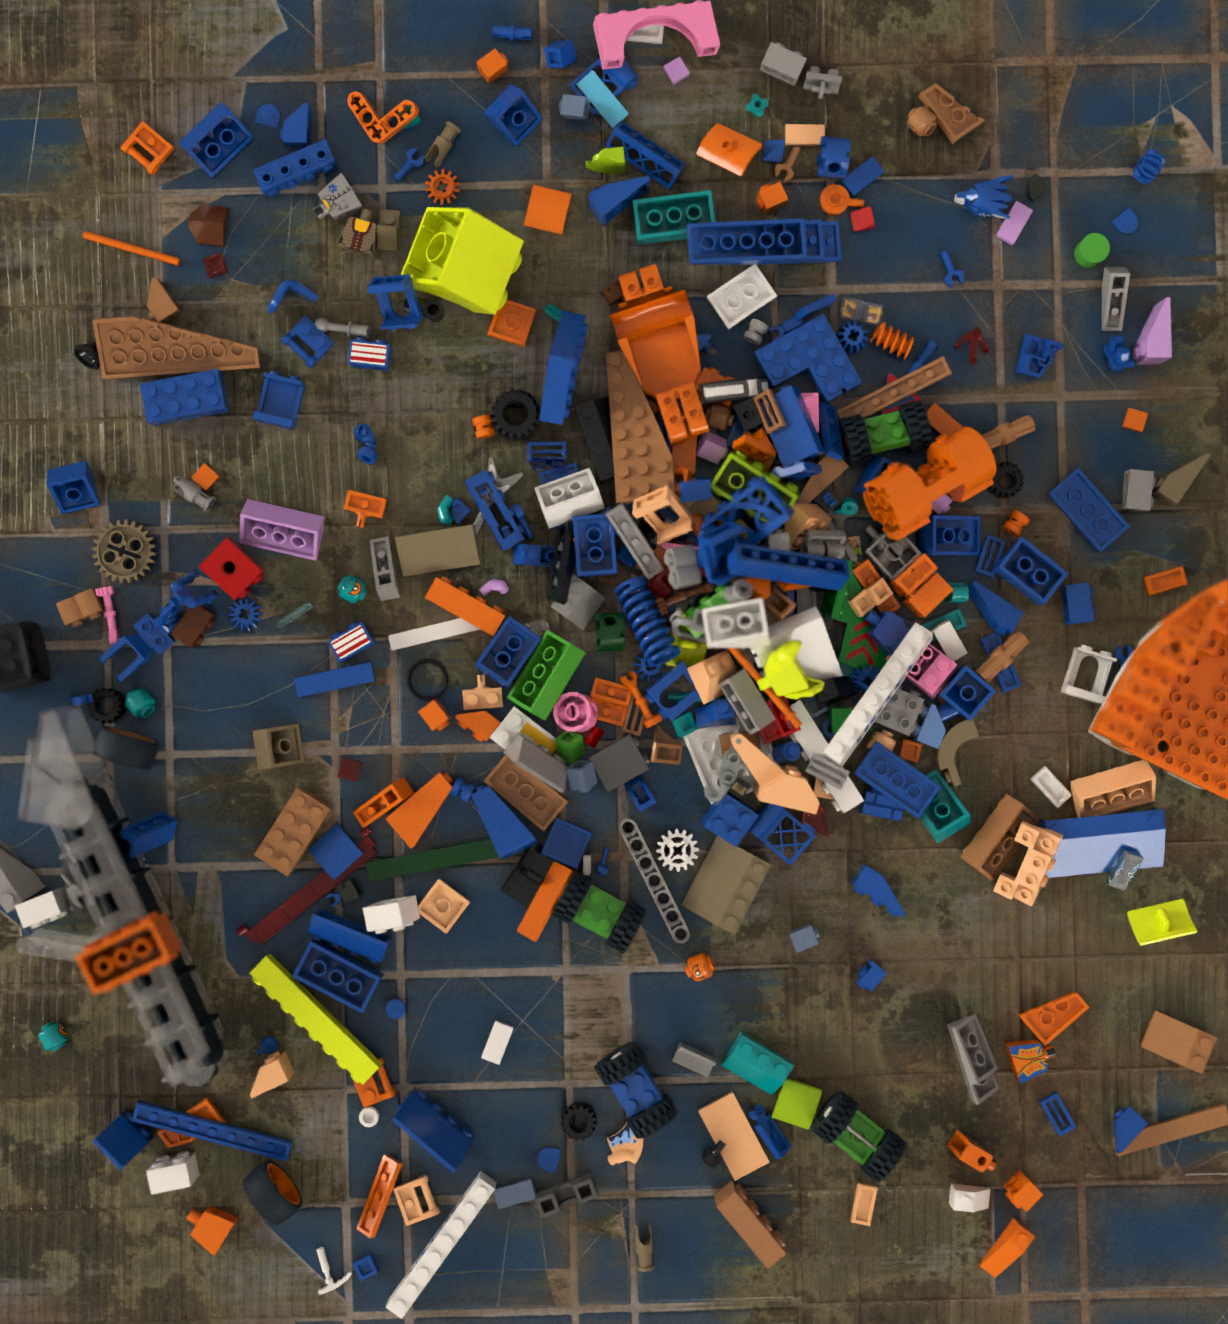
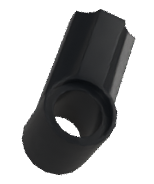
(426, 306)

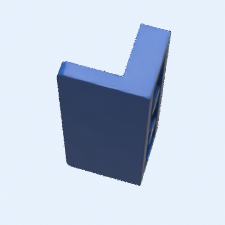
(149, 833)

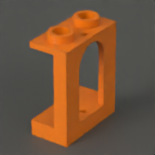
(913, 575)

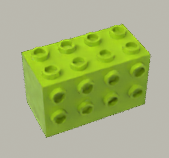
(739, 471)

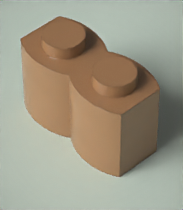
(80, 607)

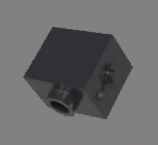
(749, 421)

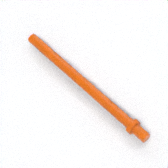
(790, 715)

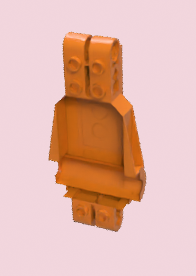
(662, 348)

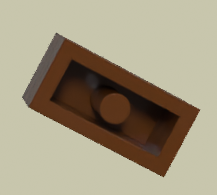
(194, 625)

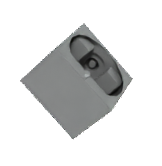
(889, 555)

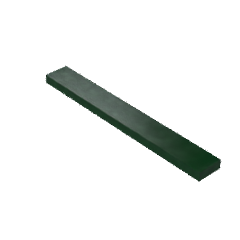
(431, 859)

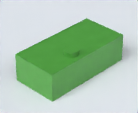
(546, 675)

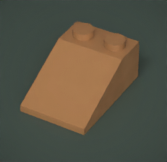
(1178, 1041)

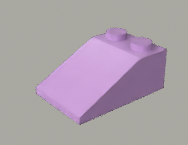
(1155, 339)

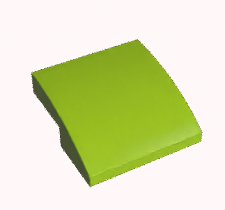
(796, 1103)

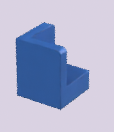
(560, 54)

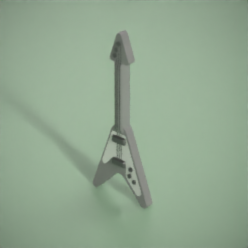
(503, 484)

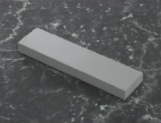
(635, 541)

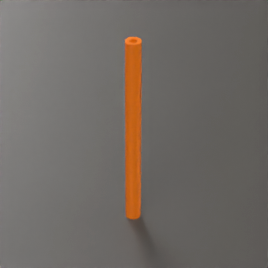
(131, 248)

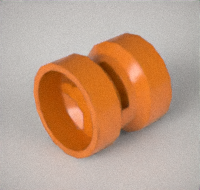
(483, 426)
(1016, 523)

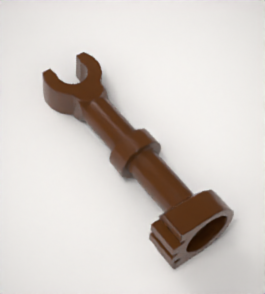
(683, 596)

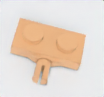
(482, 696)

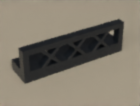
(562, 564)

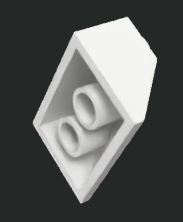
(569, 497)

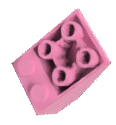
(931, 671)

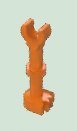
(650, 720)

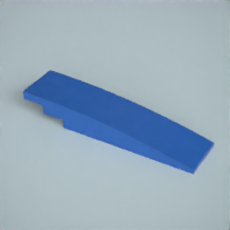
(764, 242)

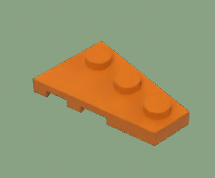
(1054, 1016)
(203, 1109)

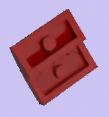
(779, 727)

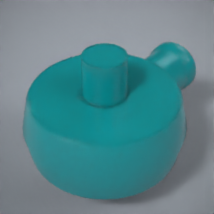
(848, 506)

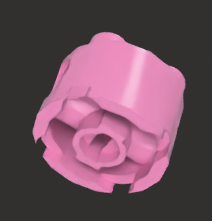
(575, 712)

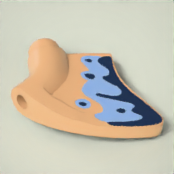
(624, 1146)

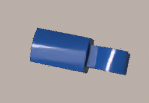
(786, 327)

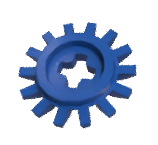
(252, 616)
(861, 675)

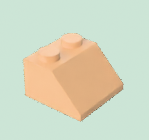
(711, 672)
(274, 1072)

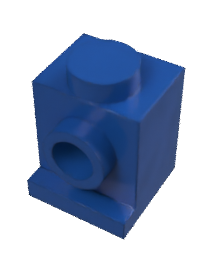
(870, 975)

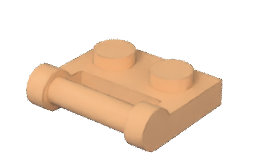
(410, 1203)

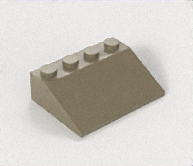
(726, 885)

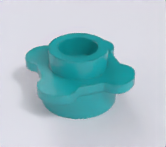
(757, 111)

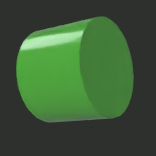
(1092, 250)

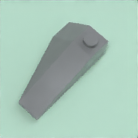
(17, 882)

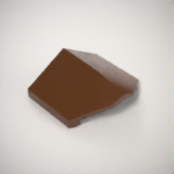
(209, 224)

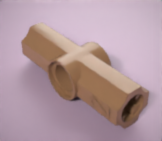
(1009, 432)
(1002, 656)

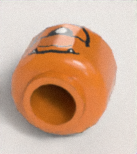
(700, 967)

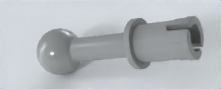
(351, 329)

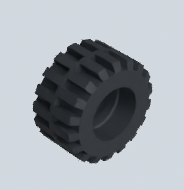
(511, 398)

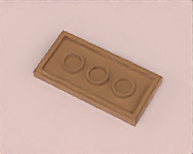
(526, 793)

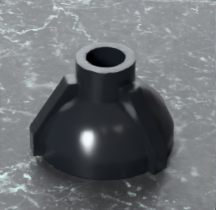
(88, 355)

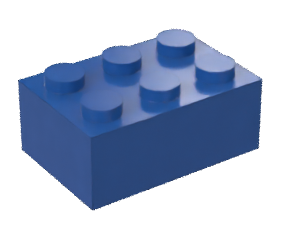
(1030, 571)

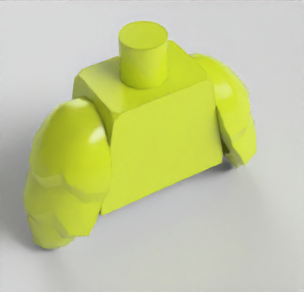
(786, 674)

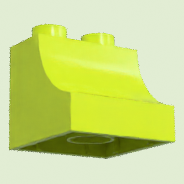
(463, 259)

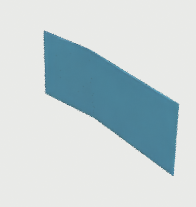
(602, 99)

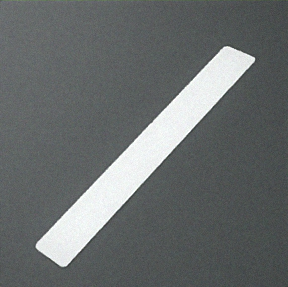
(430, 633)

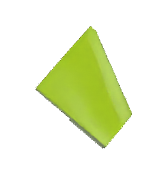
(608, 161)

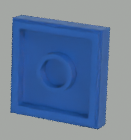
(566, 843)

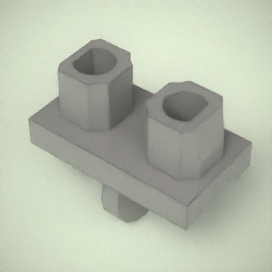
(822, 83)

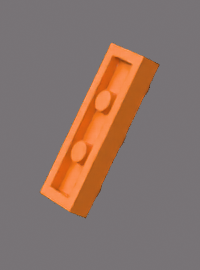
(867, 575)

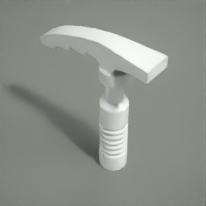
(325, 1269)

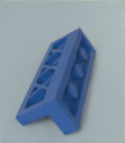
(652, 152)

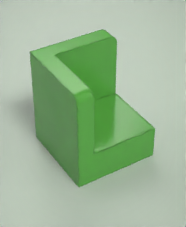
(570, 746)

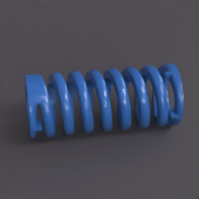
(638, 586)

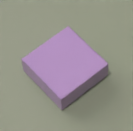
(676, 70)

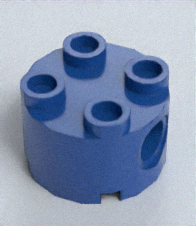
(834, 158)

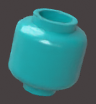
(140, 703)

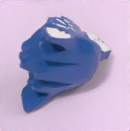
(987, 198)

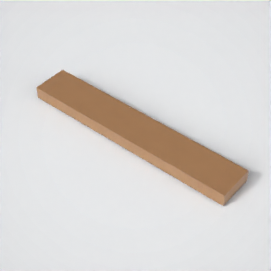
(897, 390)
(1178, 1128)

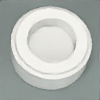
(369, 1116)

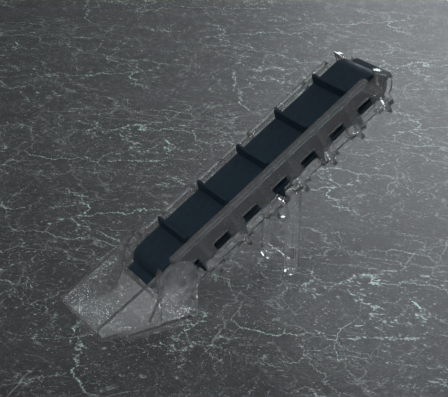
(81, 803)

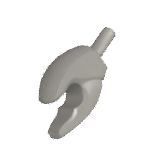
(72, 890)

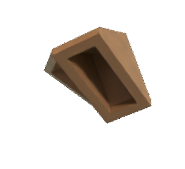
(665, 748)

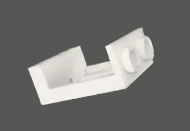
(1104, 660)

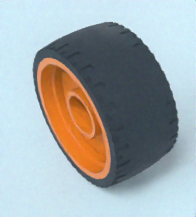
(272, 1192)

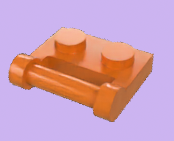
(150, 142)
(369, 1091)

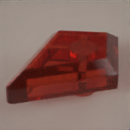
(817, 821)

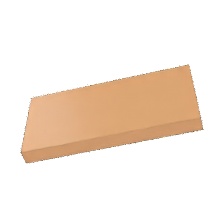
(728, 1123)

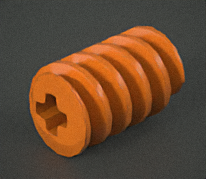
(892, 340)

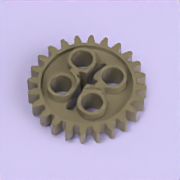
(118, 567)

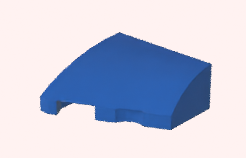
(1036, 355)

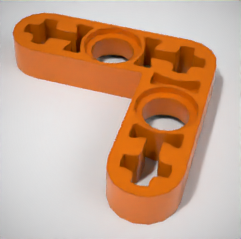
(383, 123)

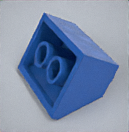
(216, 139)

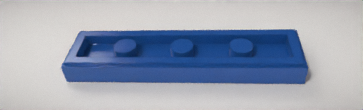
(334, 679)

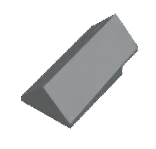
(974, 1057)

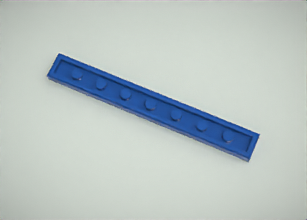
(212, 1130)

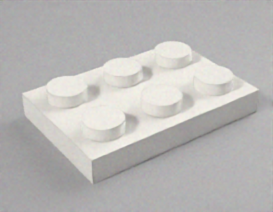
(741, 296)

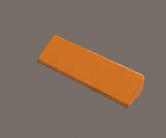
(545, 901)

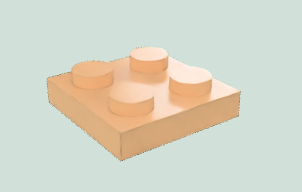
(443, 905)

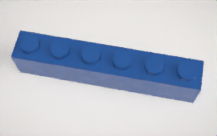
(788, 566)

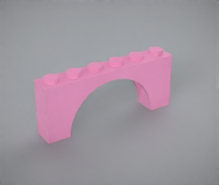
(691, 19)

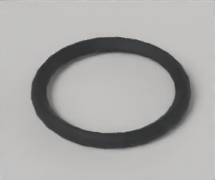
(427, 697)

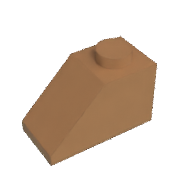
(161, 304)

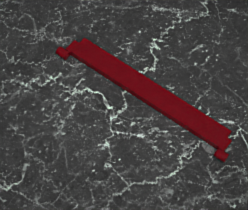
(306, 896)

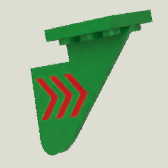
(856, 645)

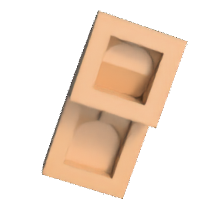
(870, 597)

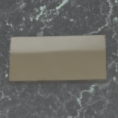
(438, 550)

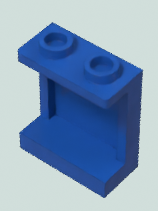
(280, 400)

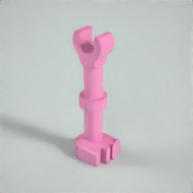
(109, 613)

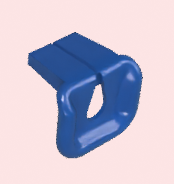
(293, 286)

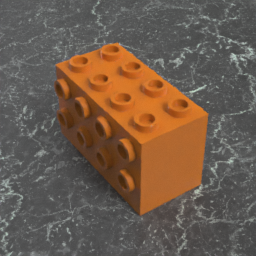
(129, 952)

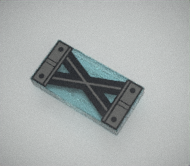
(296, 615)
(1124, 870)

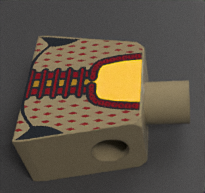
(359, 236)

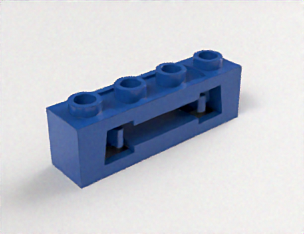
(507, 513)

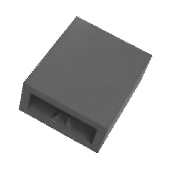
(619, 762)

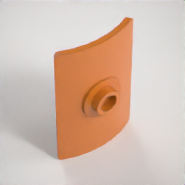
(728, 149)

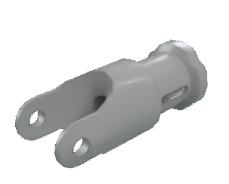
(193, 493)

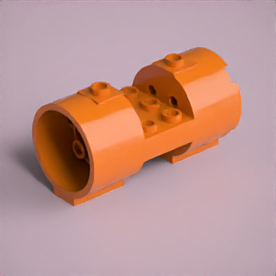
(956, 466)

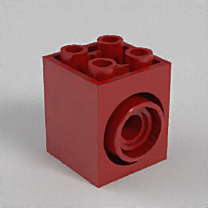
(246, 571)

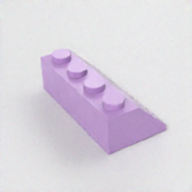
(281, 529)

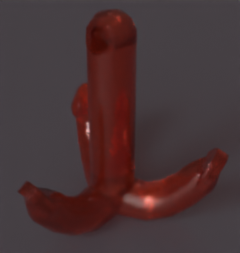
(975, 337)

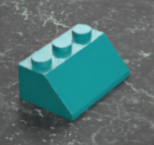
(757, 1063)

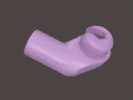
(494, 584)

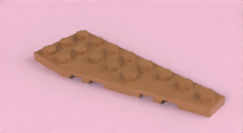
(148, 348)
(638, 445)

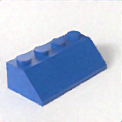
(348, 935)

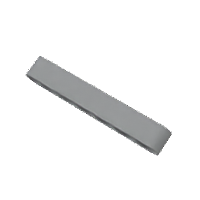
(661, 887)

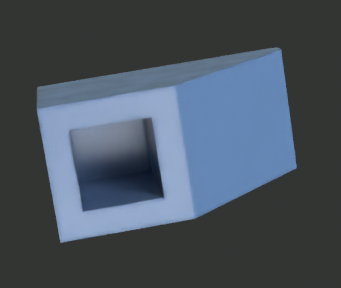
(931, 727)

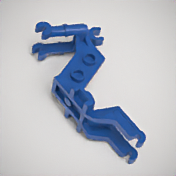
(156, 632)

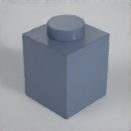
(574, 107)
(581, 776)
(804, 937)

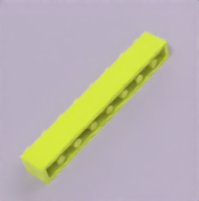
(315, 1019)

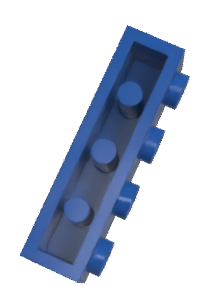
(295, 168)

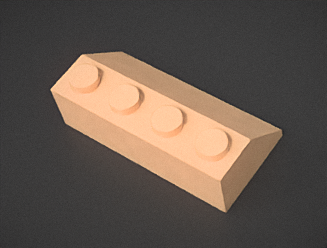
(1114, 790)

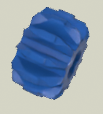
(1148, 166)
(855, 330)
(643, 666)

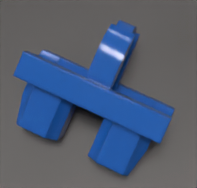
(1118, 354)

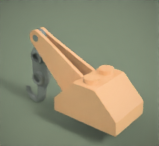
(772, 783)

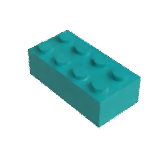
(666, 216)

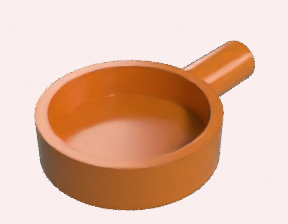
(836, 199)

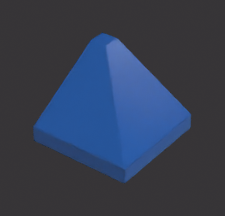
(773, 151)

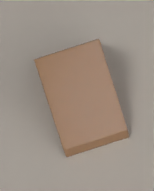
(778, 604)

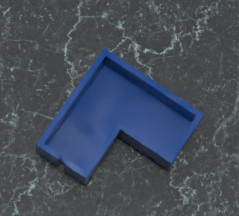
(812, 350)
(563, 367)

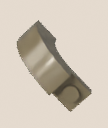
(953, 738)

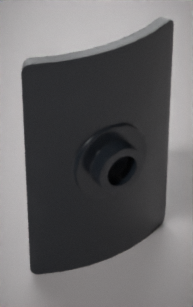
(528, 876)

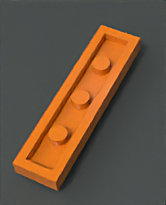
(379, 1196)

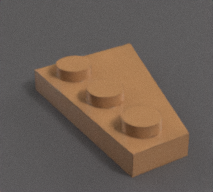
(951, 116)

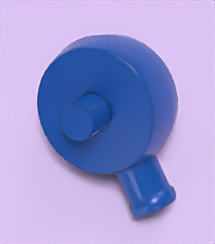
(268, 1045)

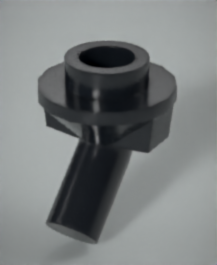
(712, 1156)

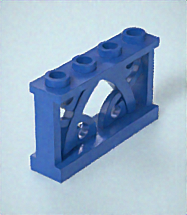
(774, 518)

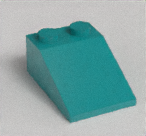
(945, 812)

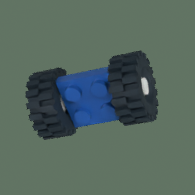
(636, 1090)

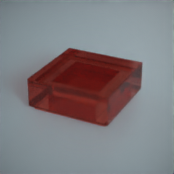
(215, 265)
(349, 769)

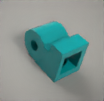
(959, 594)

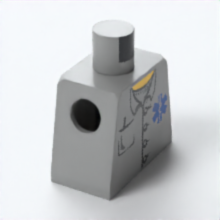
(338, 200)

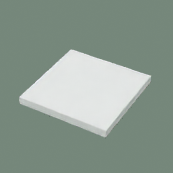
(707, 755)

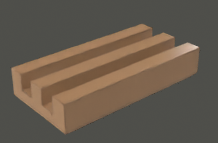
(776, 426)
(631, 731)

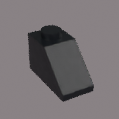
(835, 690)

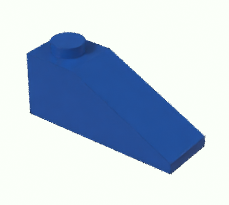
(996, 611)

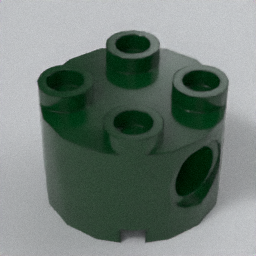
(610, 631)

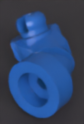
(365, 436)

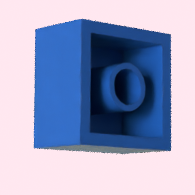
(730, 818)

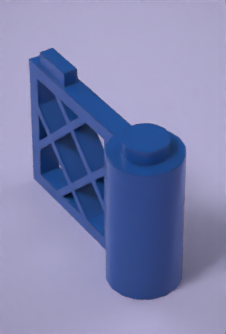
(622, 77)
(769, 818)

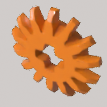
(434, 184)

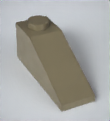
(1176, 483)

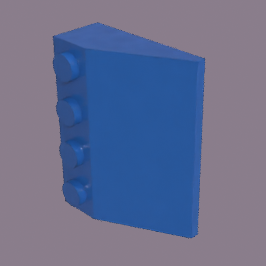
(433, 1128)

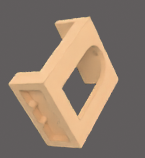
(655, 500)

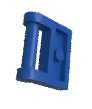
(312, 337)
(798, 471)

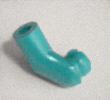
(443, 510)

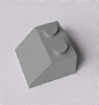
(581, 603)

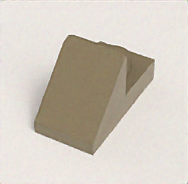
(388, 230)

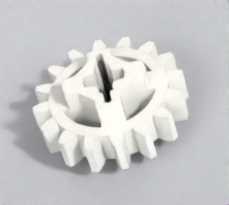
(670, 856)

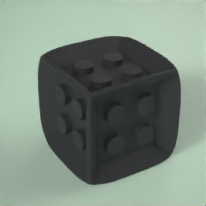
(22, 656)

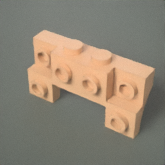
(1035, 866)

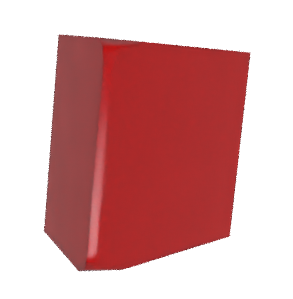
(862, 219)
(592, 736)

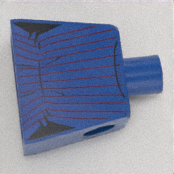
(887, 630)

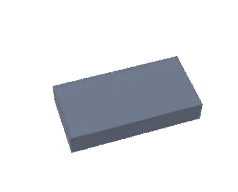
(514, 1193)

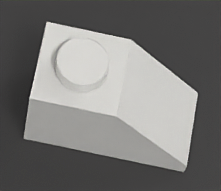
(969, 1197)

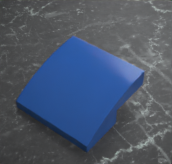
(335, 851)

